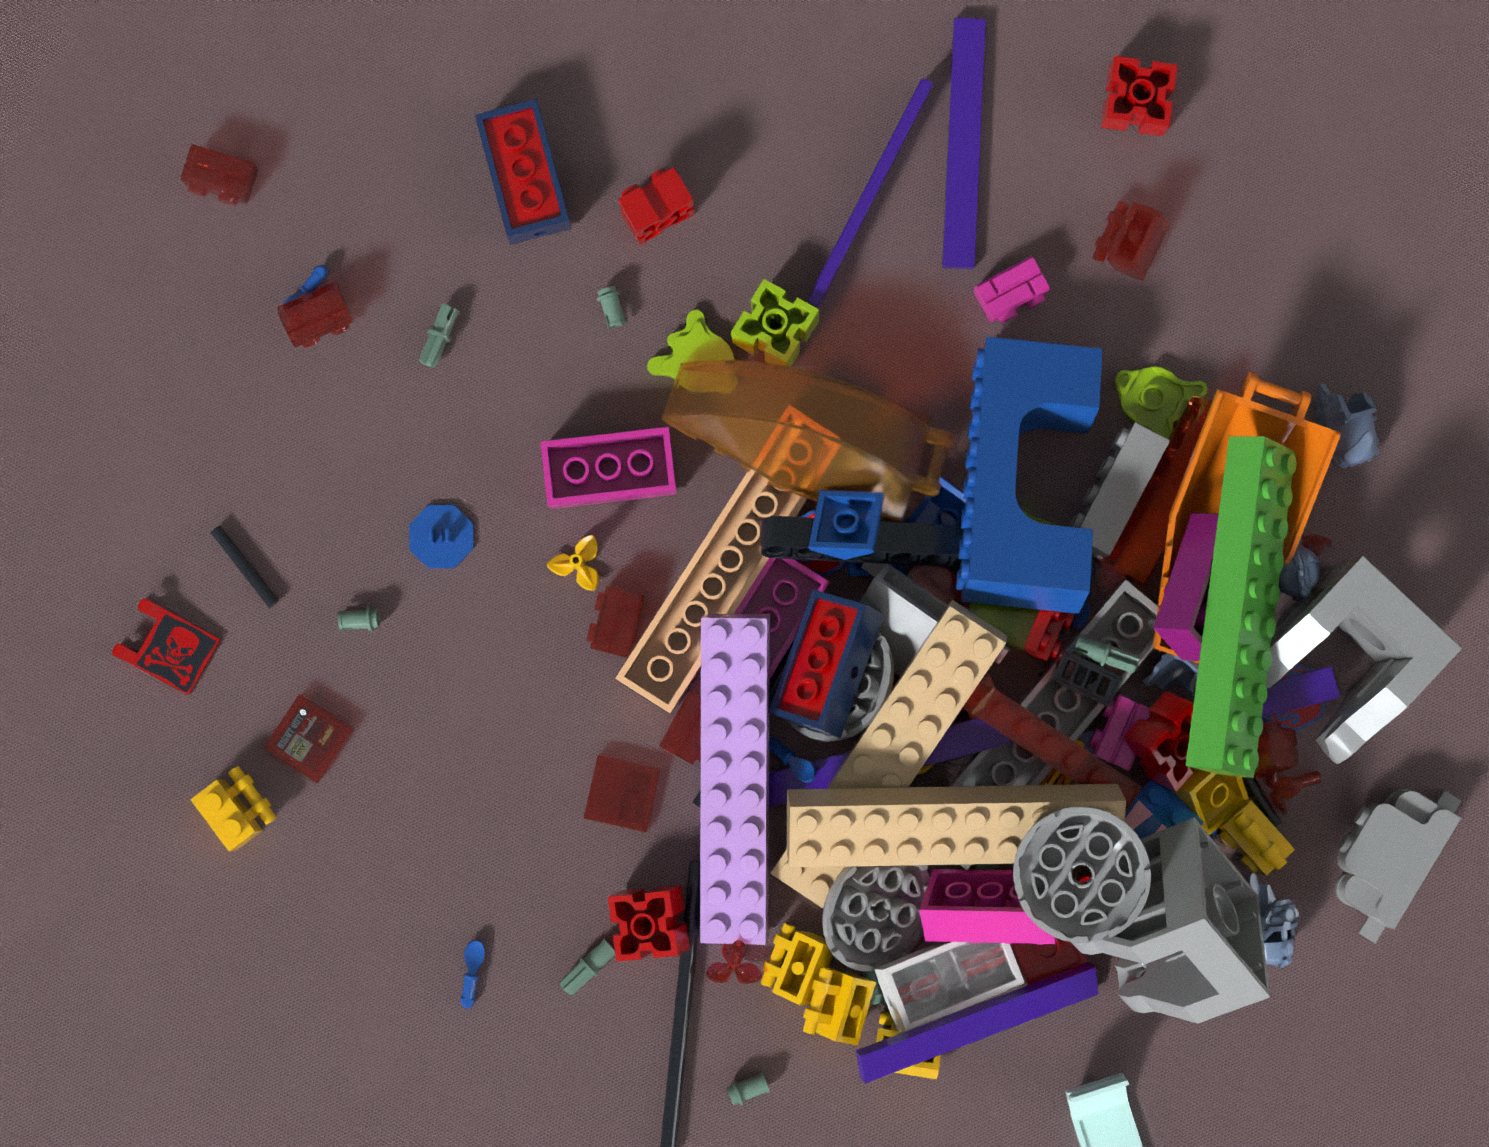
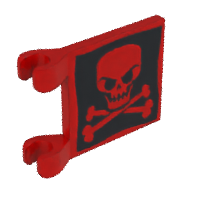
(173, 649)

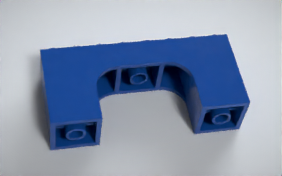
(1002, 549)

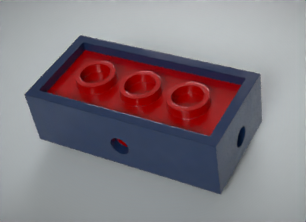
(523, 171)
(826, 663)

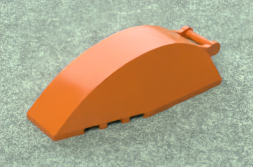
(1205, 472)

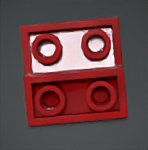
(1044, 635)

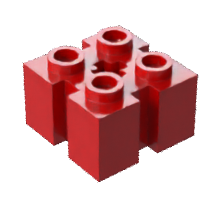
(1154, 86)
(656, 205)
(1164, 741)
(637, 938)

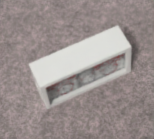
(945, 980)

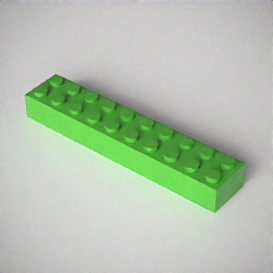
(1241, 607)

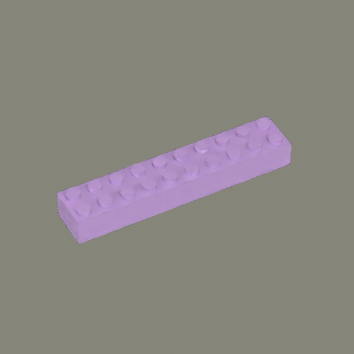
(734, 778)

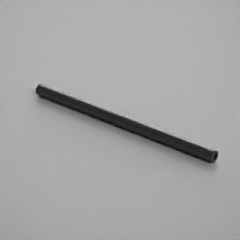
(682, 1012)

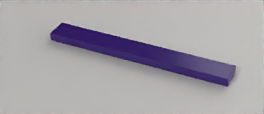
(963, 143)
(869, 193)
(1284, 695)
(957, 741)
(976, 1022)

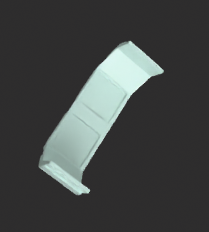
(1103, 1113)

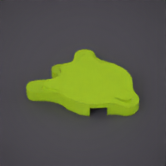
(690, 345)
(1155, 397)

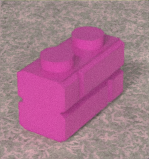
(1012, 290)
(1109, 741)

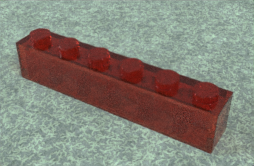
(1147, 527)
(1045, 741)

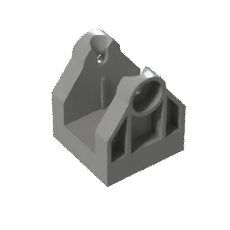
(1381, 622)
(1194, 935)

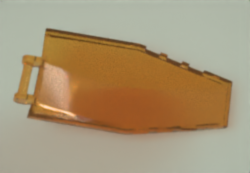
(808, 430)

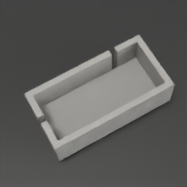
(1119, 486)

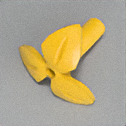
(585, 550)

